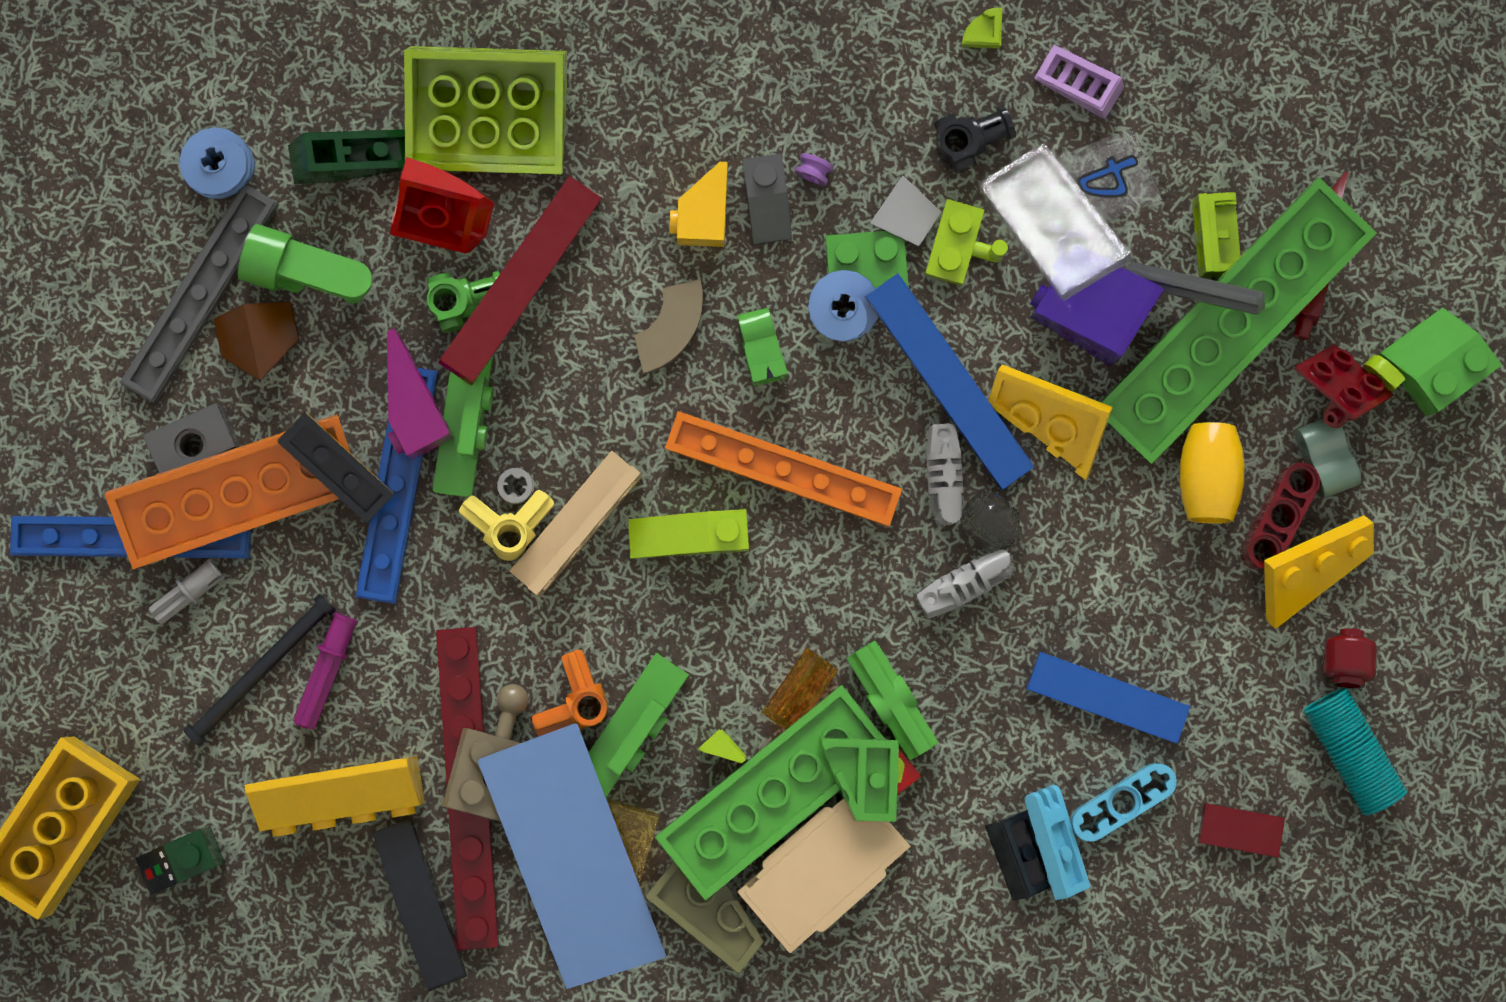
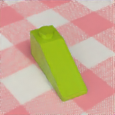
(689, 534)

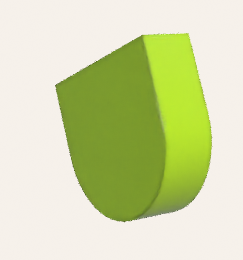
(1385, 371)

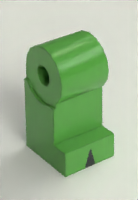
(761, 347)

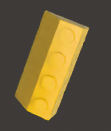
(336, 794)

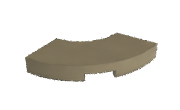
(673, 327)

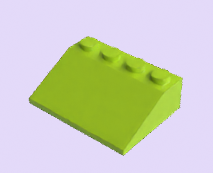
(486, 109)

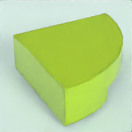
(984, 30)

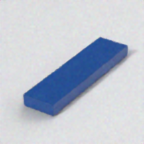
(1108, 697)

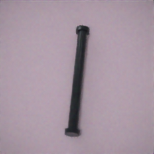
(258, 671)

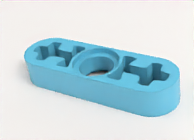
(1143, 778)

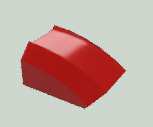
(440, 209)

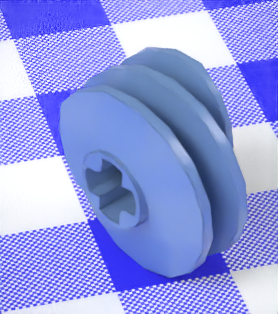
(234, 168)
(831, 289)

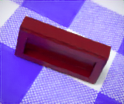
(1241, 830)

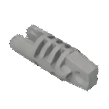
(944, 473)
(965, 583)

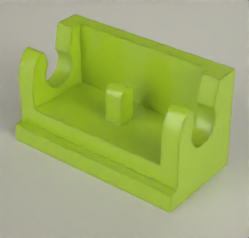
(1215, 233)

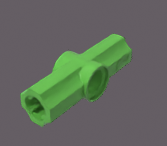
(892, 700)

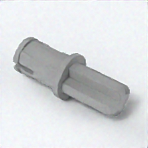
(186, 591)

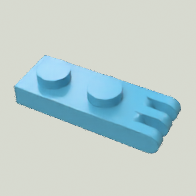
(1057, 842)

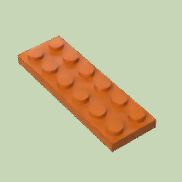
(215, 498)

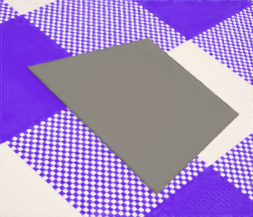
(906, 213)

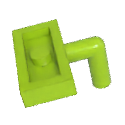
(957, 243)

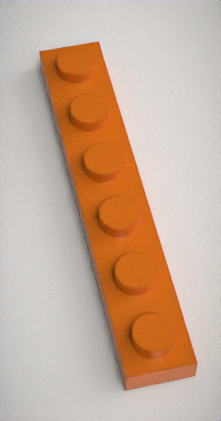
(783, 469)

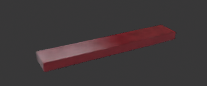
(519, 281)

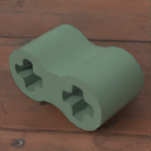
(1329, 454)

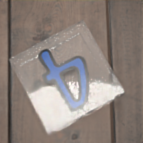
(1113, 175)

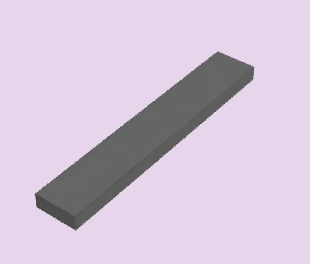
(197, 296)

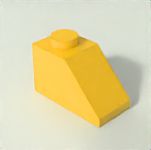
(702, 211)

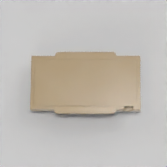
(821, 873)

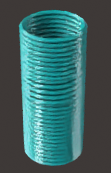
(1364, 762)

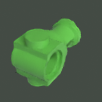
(467, 295)

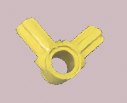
(494, 525)

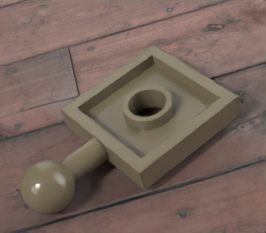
(466, 786)

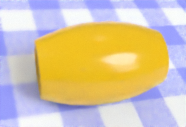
(1212, 473)

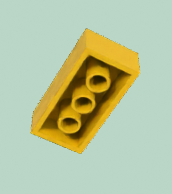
(59, 824)

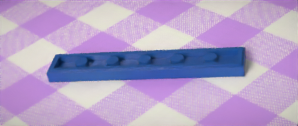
(949, 381)
(391, 525)
(99, 538)

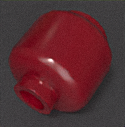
(1350, 659)

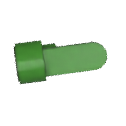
(278, 261)

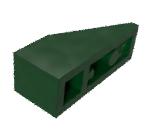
(346, 155)

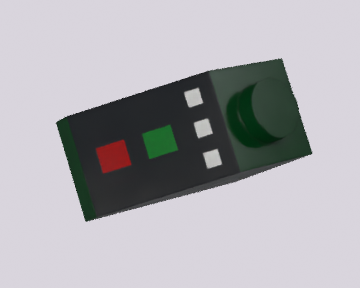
(180, 860)

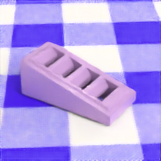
(1101, 76)

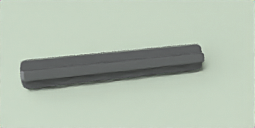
(1202, 289)

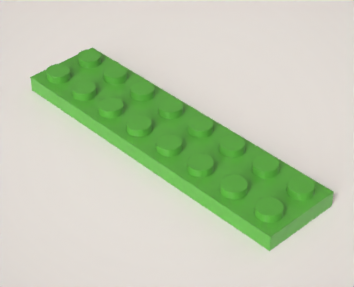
(1217, 343)

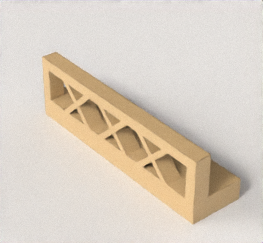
(576, 523)

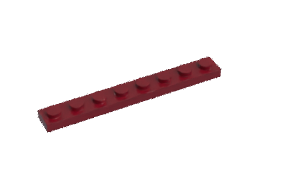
(468, 833)

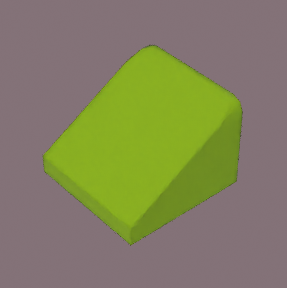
(723, 746)

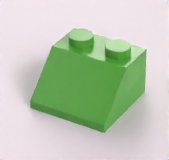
(1441, 360)

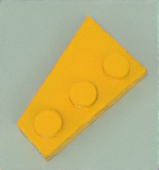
(1056, 416)
(1314, 566)

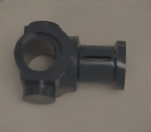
(975, 135)

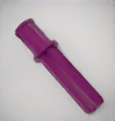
(324, 671)

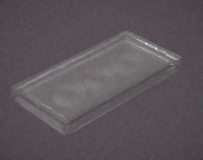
(1054, 222)

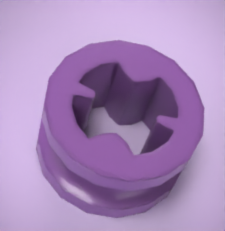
(814, 169)

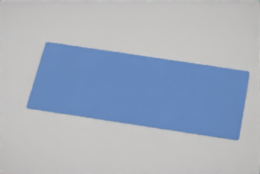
(571, 856)

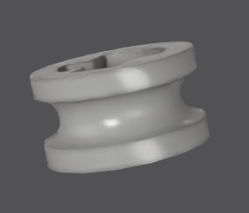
(512, 497)

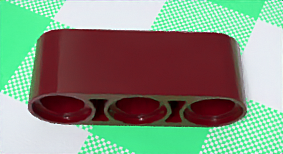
(1292, 502)

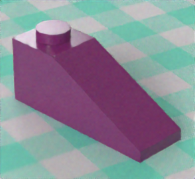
(411, 407)

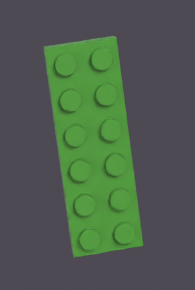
(763, 797)

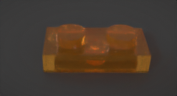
(800, 689)

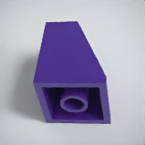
(1102, 315)

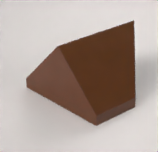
(256, 335)

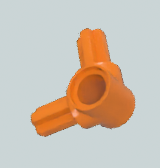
(581, 686)

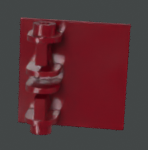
(1344, 384)

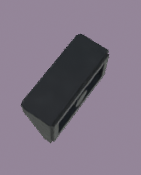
(1018, 855)

